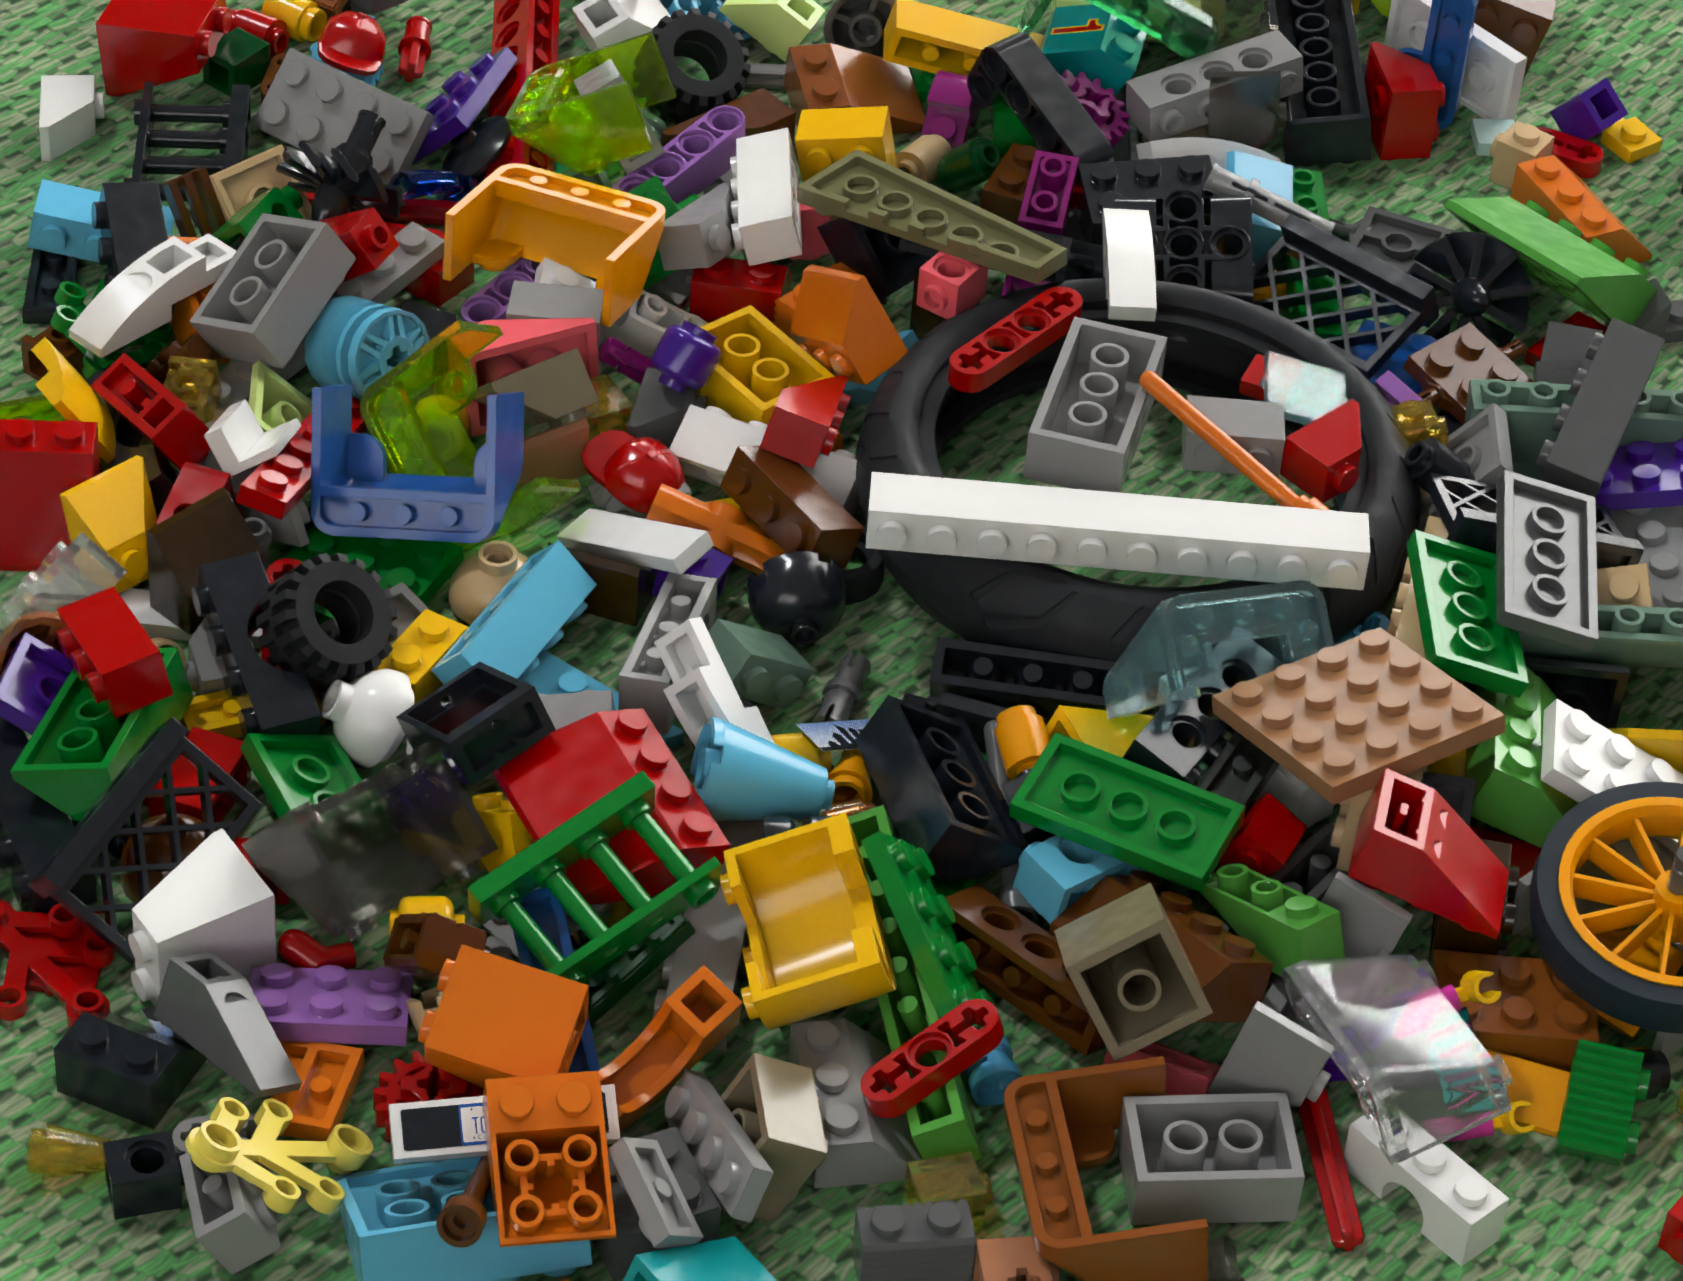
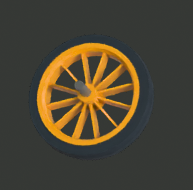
(1642, 898)

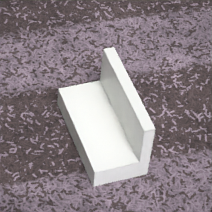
(240, 441)

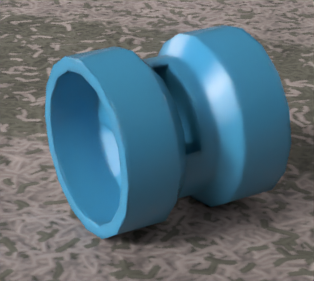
(987, 1075)

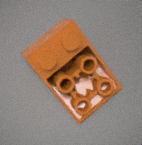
(548, 1158)

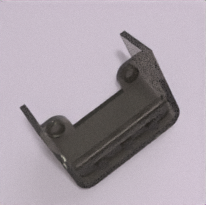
(1243, 103)

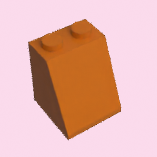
(503, 1019)

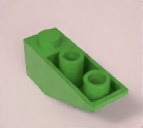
(1275, 917)

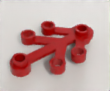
(38, 959)

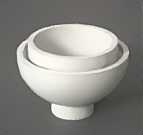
(367, 713)

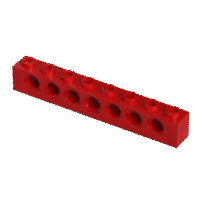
(532, 34)

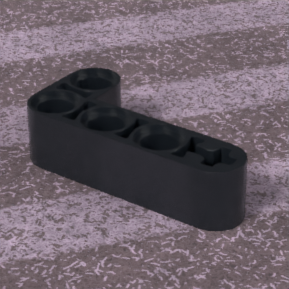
(1038, 97)

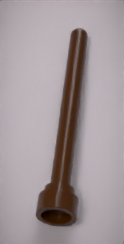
(464, 1215)

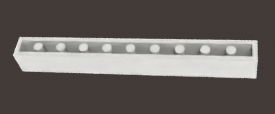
(1117, 530)

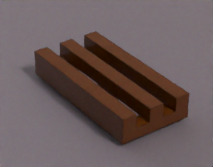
(202, 200)

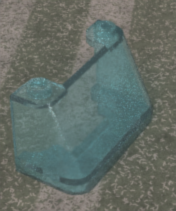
(1184, 630)

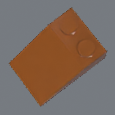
(847, 78)

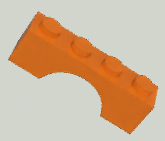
(674, 1040)

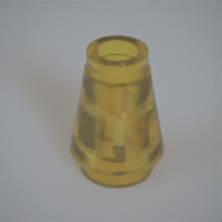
(63, 1152)

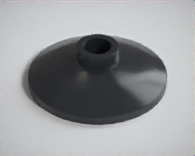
(477, 147)

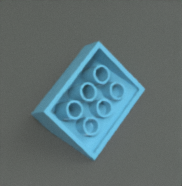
(395, 1236)

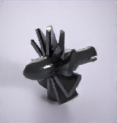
(347, 179)
(1476, 272)

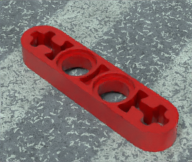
(978, 367)

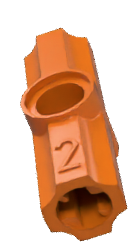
(723, 522)

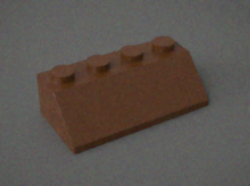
(1225, 964)

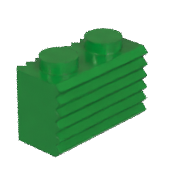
(1601, 1103)

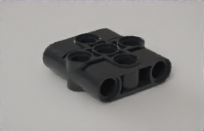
(1205, 244)

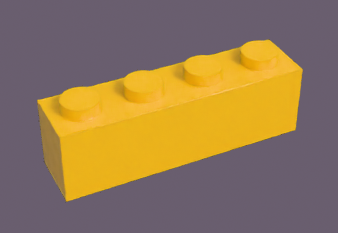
(940, 38)

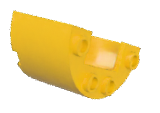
(807, 923)

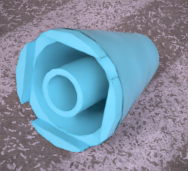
(754, 778)

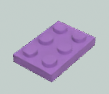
(335, 1003)

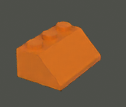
(1569, 198)
(844, 325)

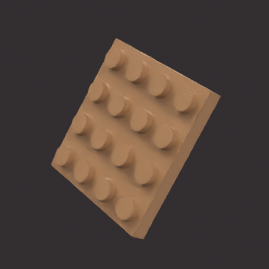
(1356, 713)

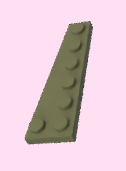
(917, 211)

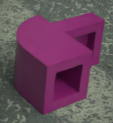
(950, 108)

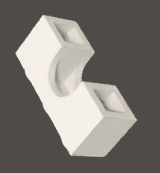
(1457, 1203)

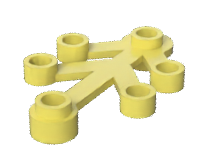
(220, 1149)

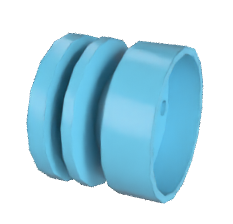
(360, 342)

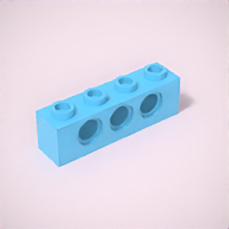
(1060, 872)

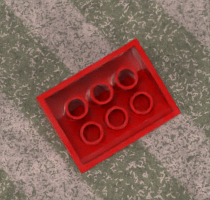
(587, 762)

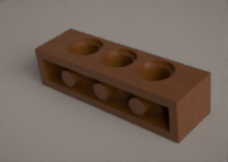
(1022, 966)

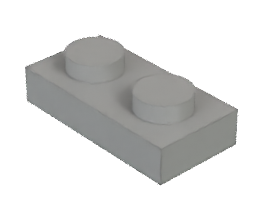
(654, 1193)

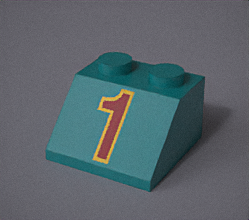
(1093, 43)

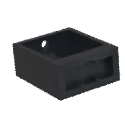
(465, 724)

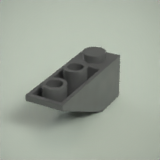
(222, 1019)

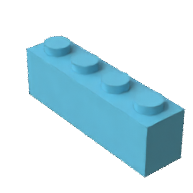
(522, 617)

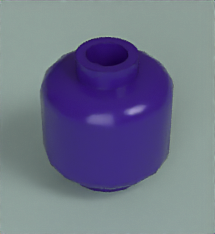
(686, 357)

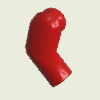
(305, 952)

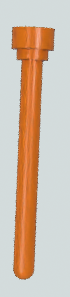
(1224, 444)

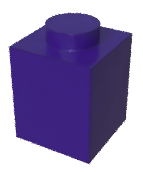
(1590, 111)

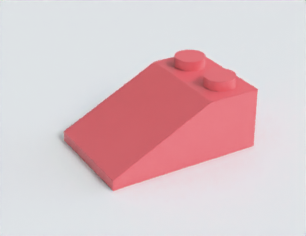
(526, 344)

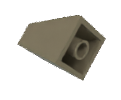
(1132, 972)

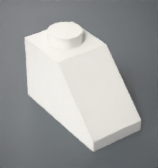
(67, 112)

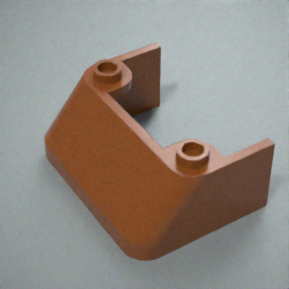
(1067, 1125)

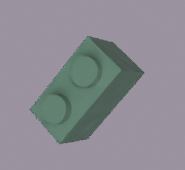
(761, 663)

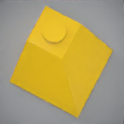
(115, 514)

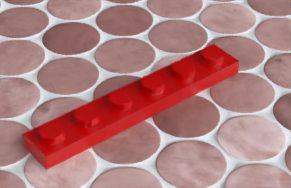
(287, 477)

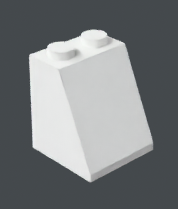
(204, 906)

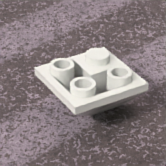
(613, 21)

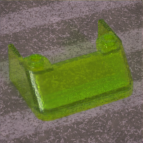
(597, 126)
(419, 425)

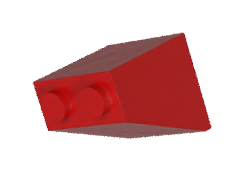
(157, 40)
(35, 467)

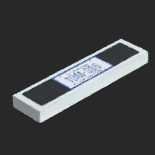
(457, 1127)

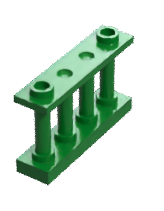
(587, 837)

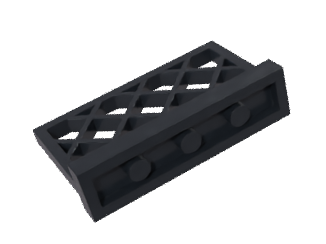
(1360, 275)
(1470, 519)
(115, 807)

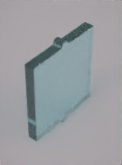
(1302, 387)

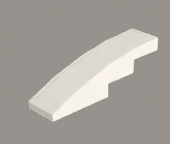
(1129, 265)

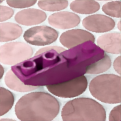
(1046, 202)

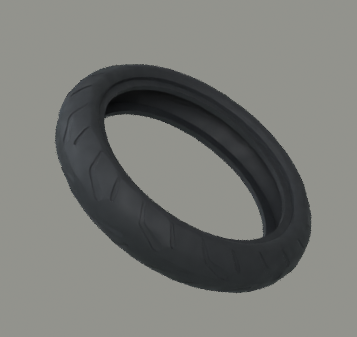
(1079, 615)

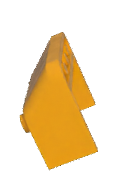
(560, 218)

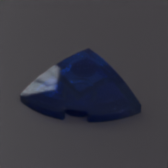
(442, 183)

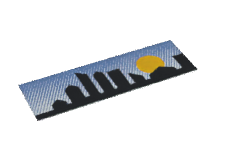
(834, 734)

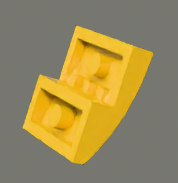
(74, 396)

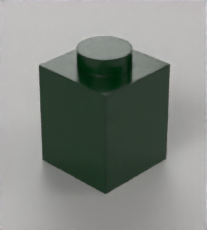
(237, 61)

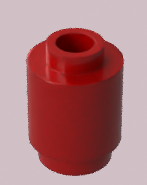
(262, 26)

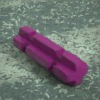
(629, 361)

